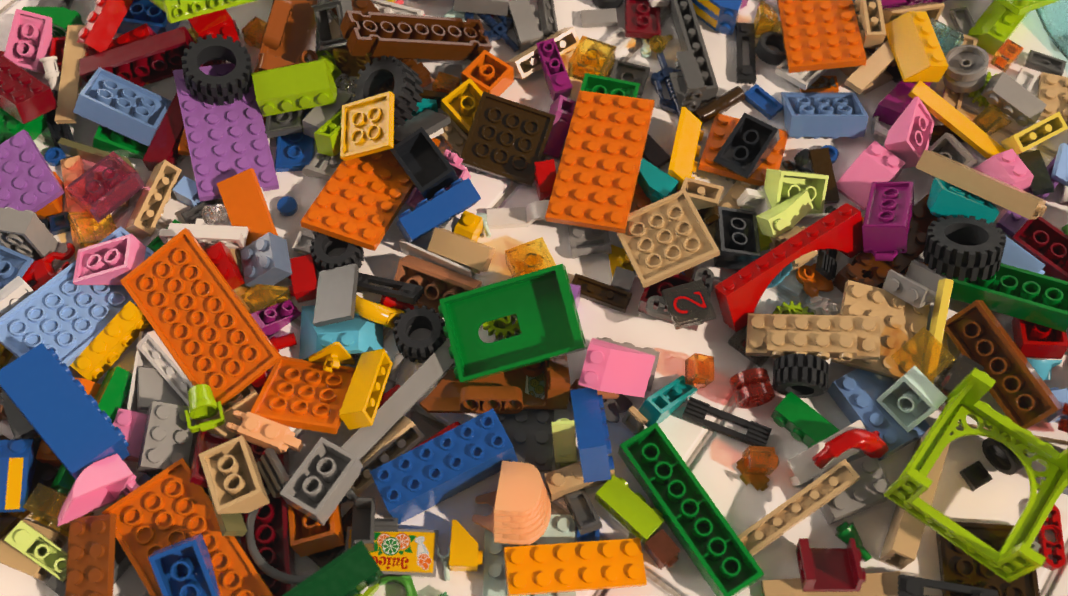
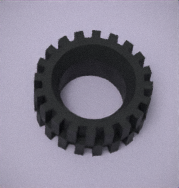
(217, 87)
(405, 91)
(964, 247)

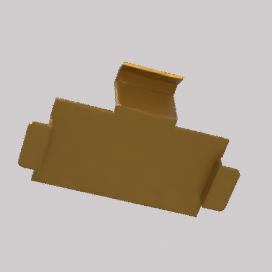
(758, 481)

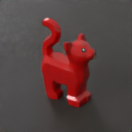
(43, 270)

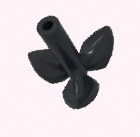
(800, 160)

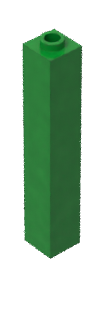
(109, 398)

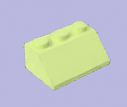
(785, 184)

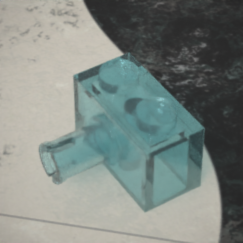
(947, 36)

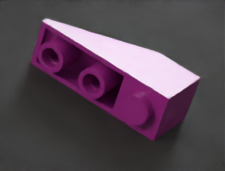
(554, 69)
(563, 109)
(276, 317)

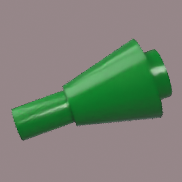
(848, 530)

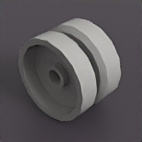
(966, 68)

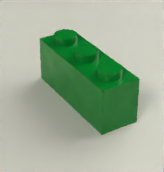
(802, 421)

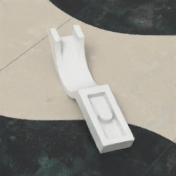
(516, 216)

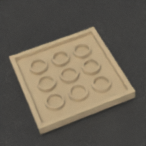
(666, 239)
(897, 324)

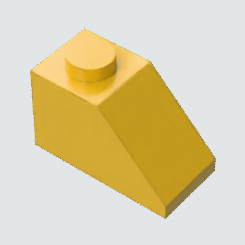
(469, 226)
(463, 550)

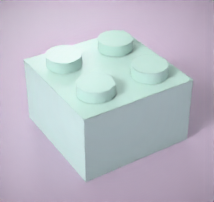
(911, 399)

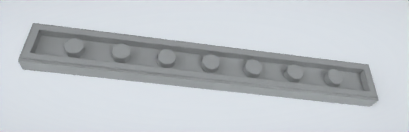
(401, 402)

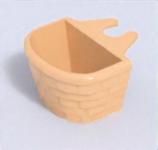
(518, 505)

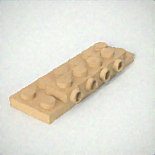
(816, 335)

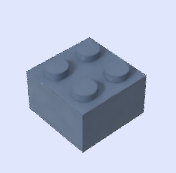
(266, 261)

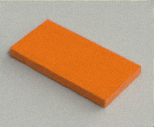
(246, 204)

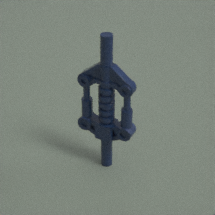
(497, 31)
(663, 76)

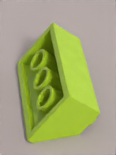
(995, 27)
(294, 87)

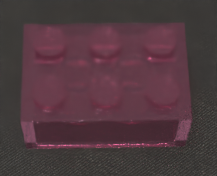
(105, 186)

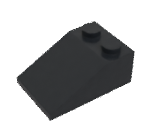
(747, 146)
(736, 238)

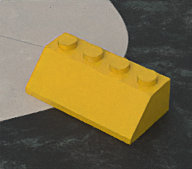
(916, 47)
(685, 147)

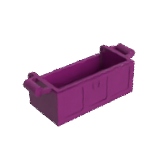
(888, 219)

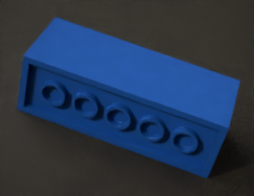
(61, 410)
(443, 466)

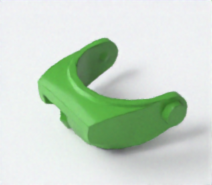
(406, 581)

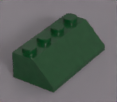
(342, 576)

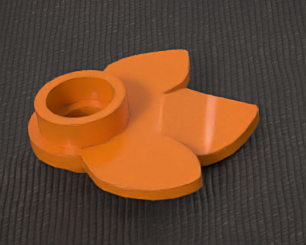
(813, 280)

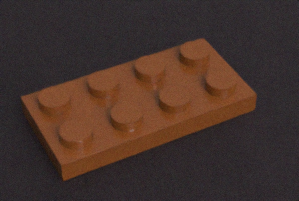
(91, 556)

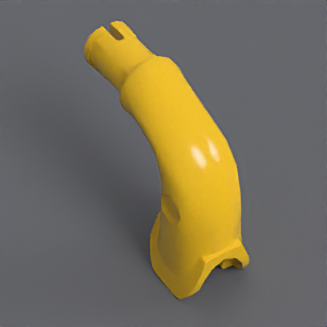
(376, 312)

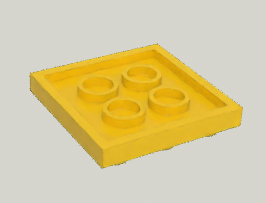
(367, 126)

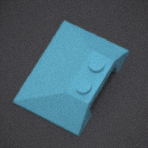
(355, 335)

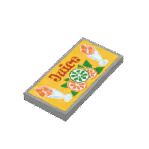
(404, 552)

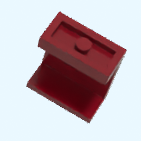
(830, 568)

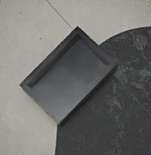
(424, 163)

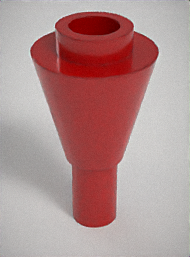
(393, 303)

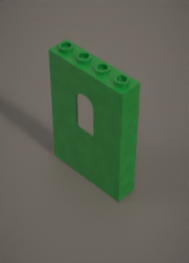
(545, 317)

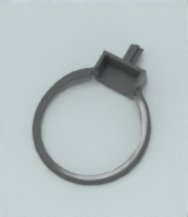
(363, 528)

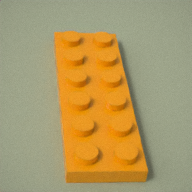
(574, 566)

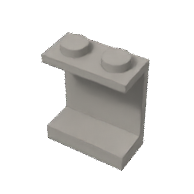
(916, 287)

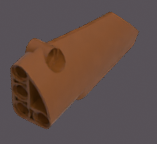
(288, 35)
(502, 391)

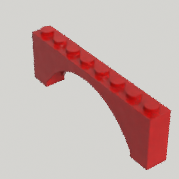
(743, 289)

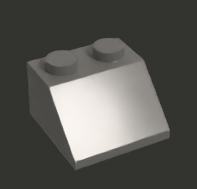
(950, 147)

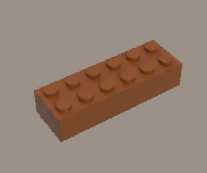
(1017, 385)

